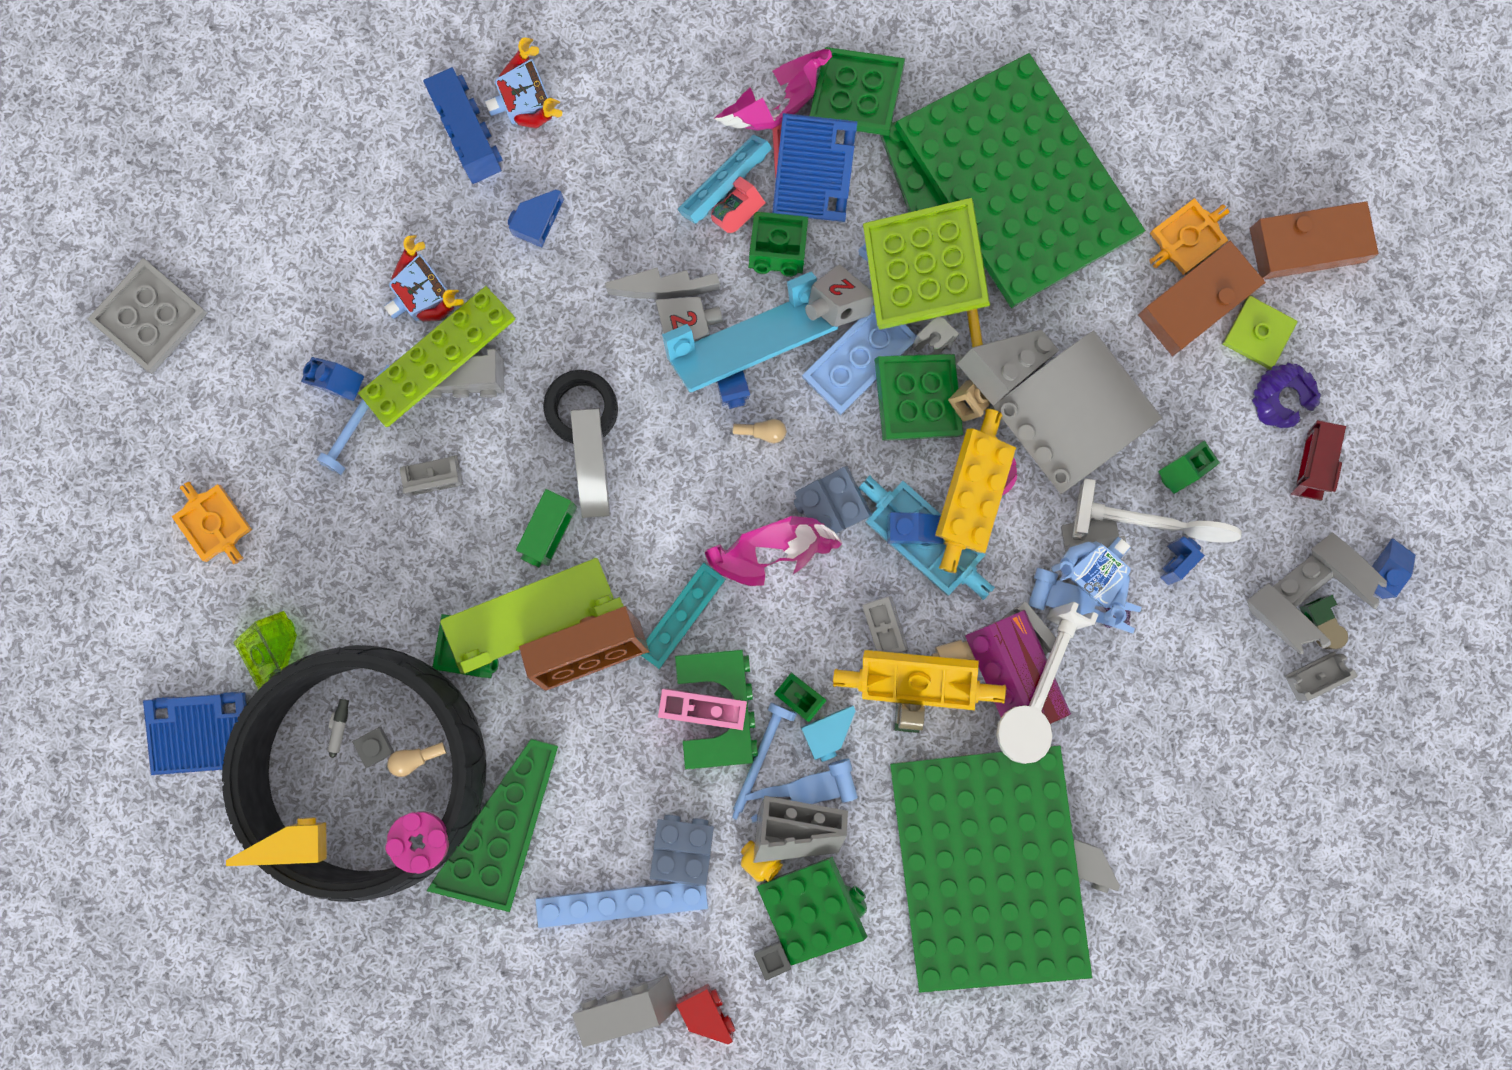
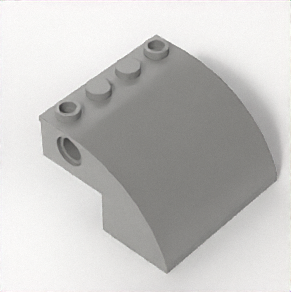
(1077, 412)

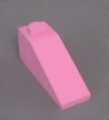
(702, 709)

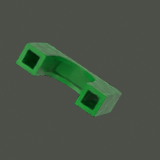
(734, 745)

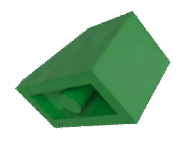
(1188, 467)

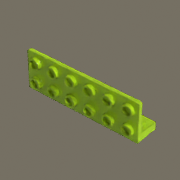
(436, 356)
(528, 614)

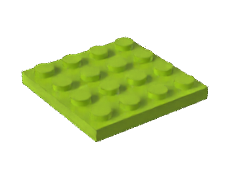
(926, 264)

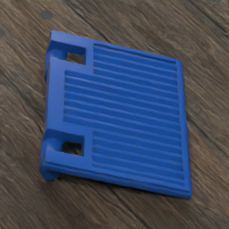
(813, 167)
(192, 734)

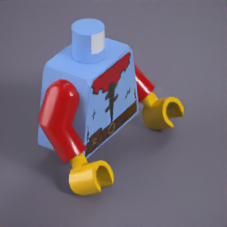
(523, 91)
(419, 287)

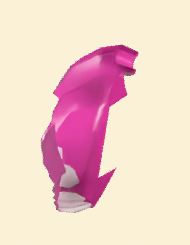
(801, 81)
(794, 535)

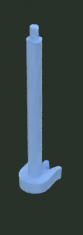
(330, 459)
(778, 712)

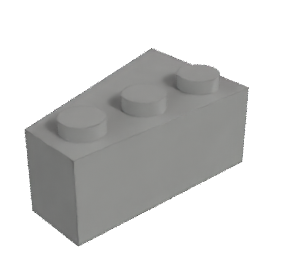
(477, 375)
(625, 1011)

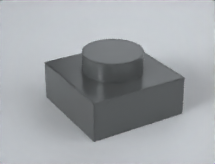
(373, 747)
(772, 960)

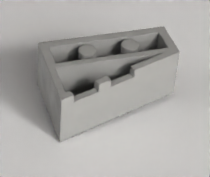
(1006, 363)
(797, 830)

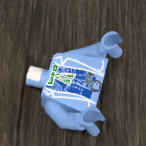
(1099, 574)

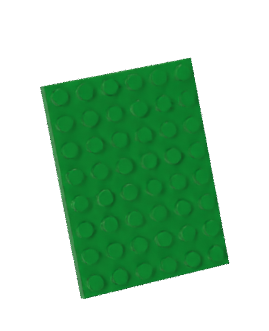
(1031, 174)
(990, 871)

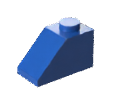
(535, 217)
(912, 528)
(1396, 567)

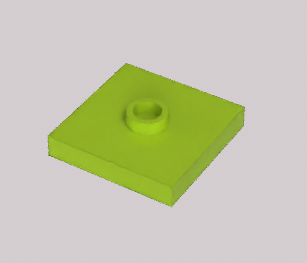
(1260, 332)

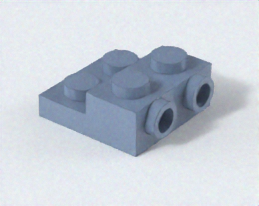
(833, 501)
(682, 851)

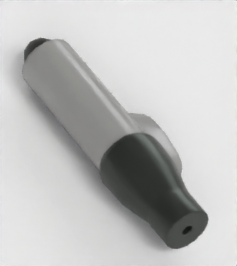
(337, 725)

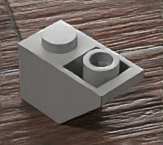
(1094, 867)

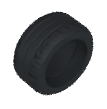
(566, 382)

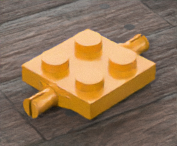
(1189, 236)
(211, 523)

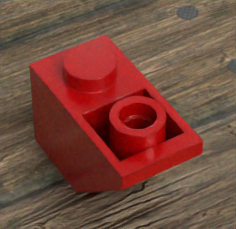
(703, 1015)

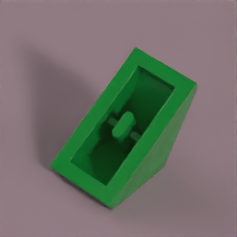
(800, 697)

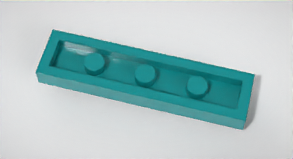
(682, 615)

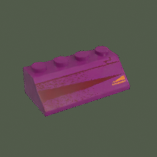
(1014, 658)

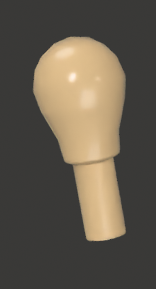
(770, 430)
(406, 761)

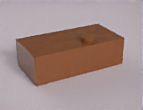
(1313, 240)
(1201, 298)
(584, 648)

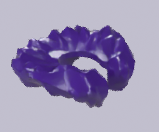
(1272, 383)

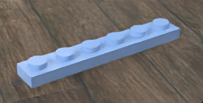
(619, 904)

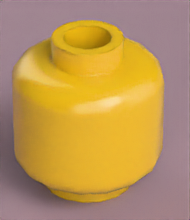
(761, 870)

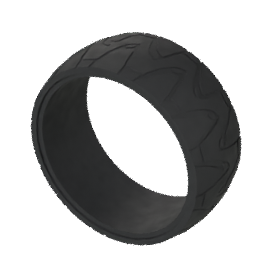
(249, 748)

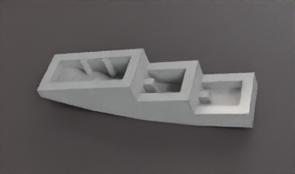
(652, 286)
(590, 462)

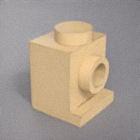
(974, 398)

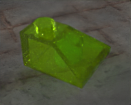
(267, 646)

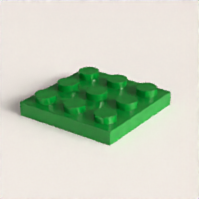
(859, 89)
(916, 396)
(812, 911)

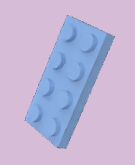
(849, 364)

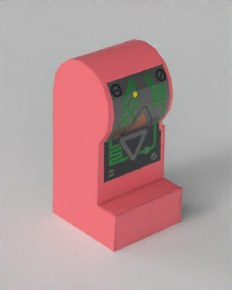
(737, 206)

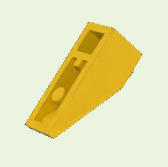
(293, 844)

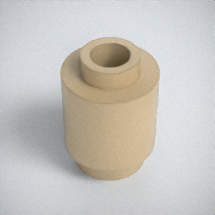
(955, 650)

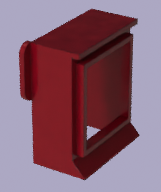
(1320, 461)

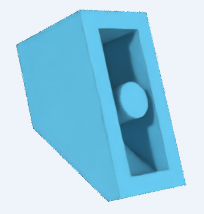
(828, 733)

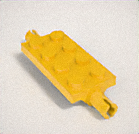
(974, 491)
(919, 680)

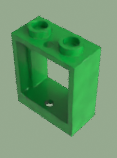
(546, 529)

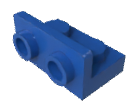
(1188, 556)

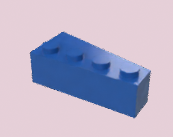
(462, 125)

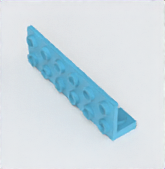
(746, 342)

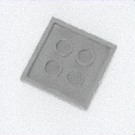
(147, 316)

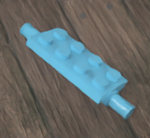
(923, 556)

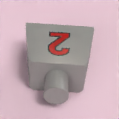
(839, 298)
(689, 311)

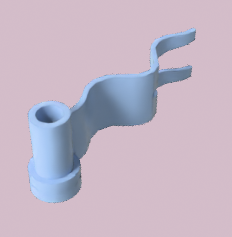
(1055, 593)
(815, 787)

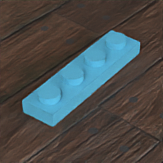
(722, 180)

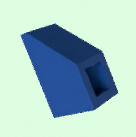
(332, 378)
(733, 390)

